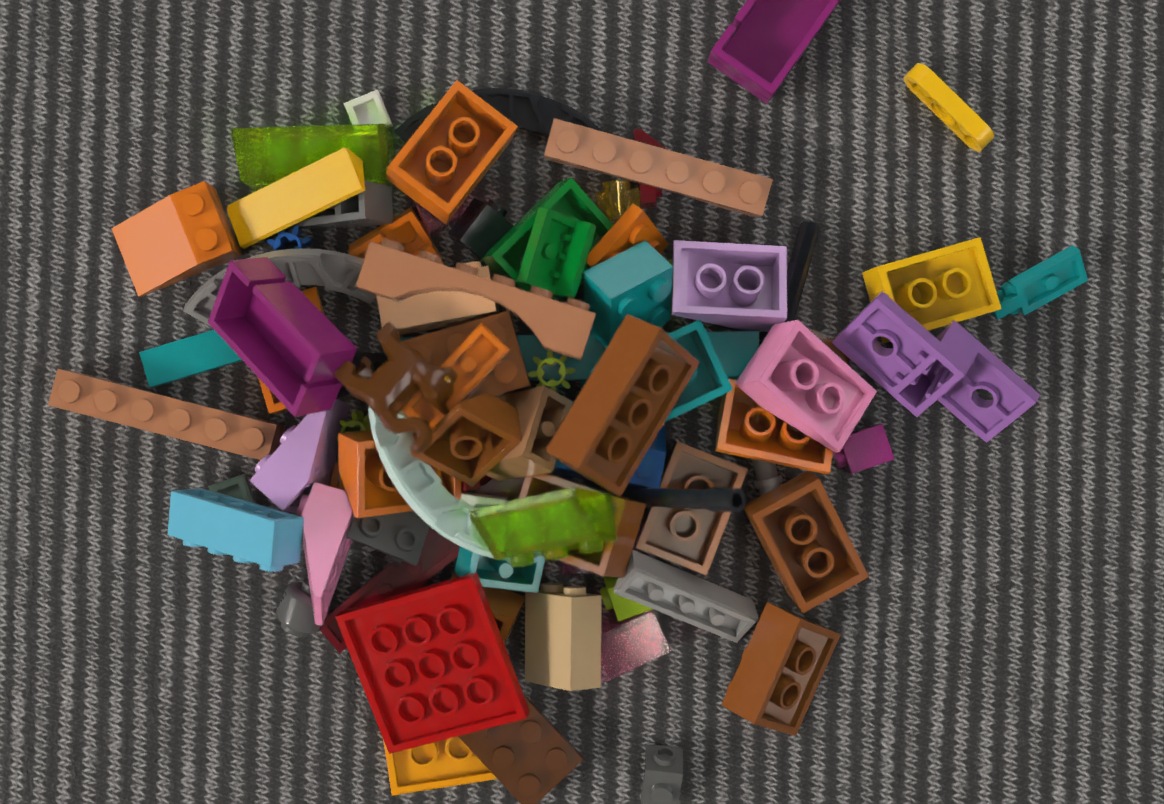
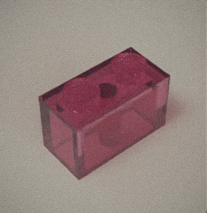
(630, 644)

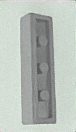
(686, 597)

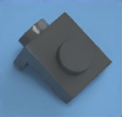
(662, 775)

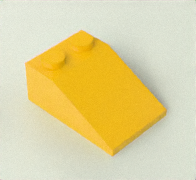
(938, 284)

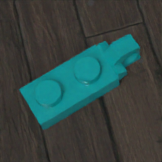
(1041, 283)

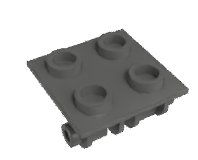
(396, 535)

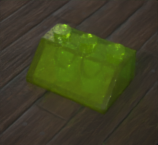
(546, 525)

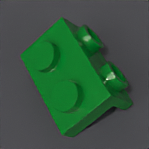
(556, 253)

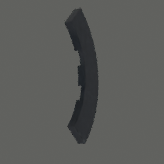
(522, 107)

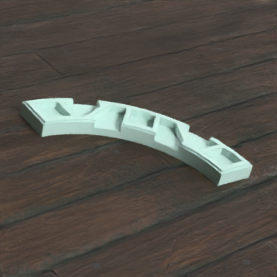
(423, 488)

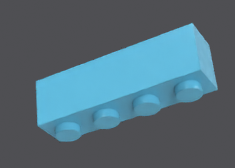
(236, 528)

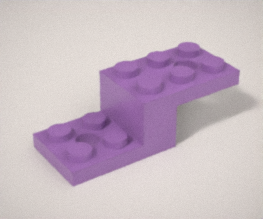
(935, 368)

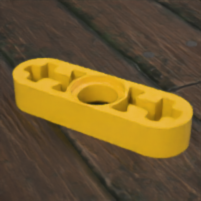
(948, 107)

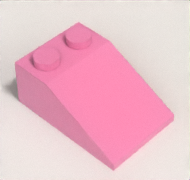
(806, 384)
(325, 544)

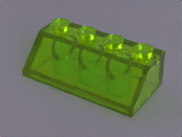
(275, 152)

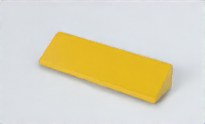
(297, 197)

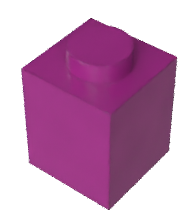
(864, 449)

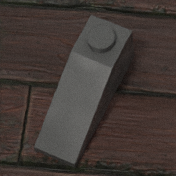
(362, 210)

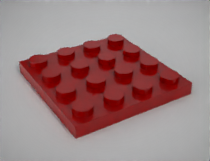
(433, 663)

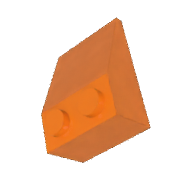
(176, 238)

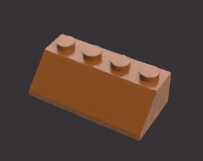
(623, 404)

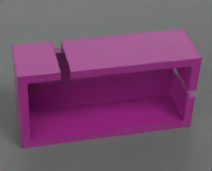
(768, 42)
(280, 335)

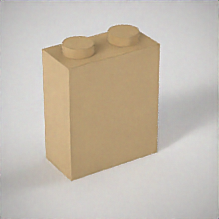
(563, 637)

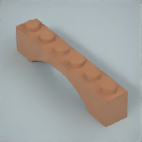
(658, 168)
(400, 275)
(165, 415)

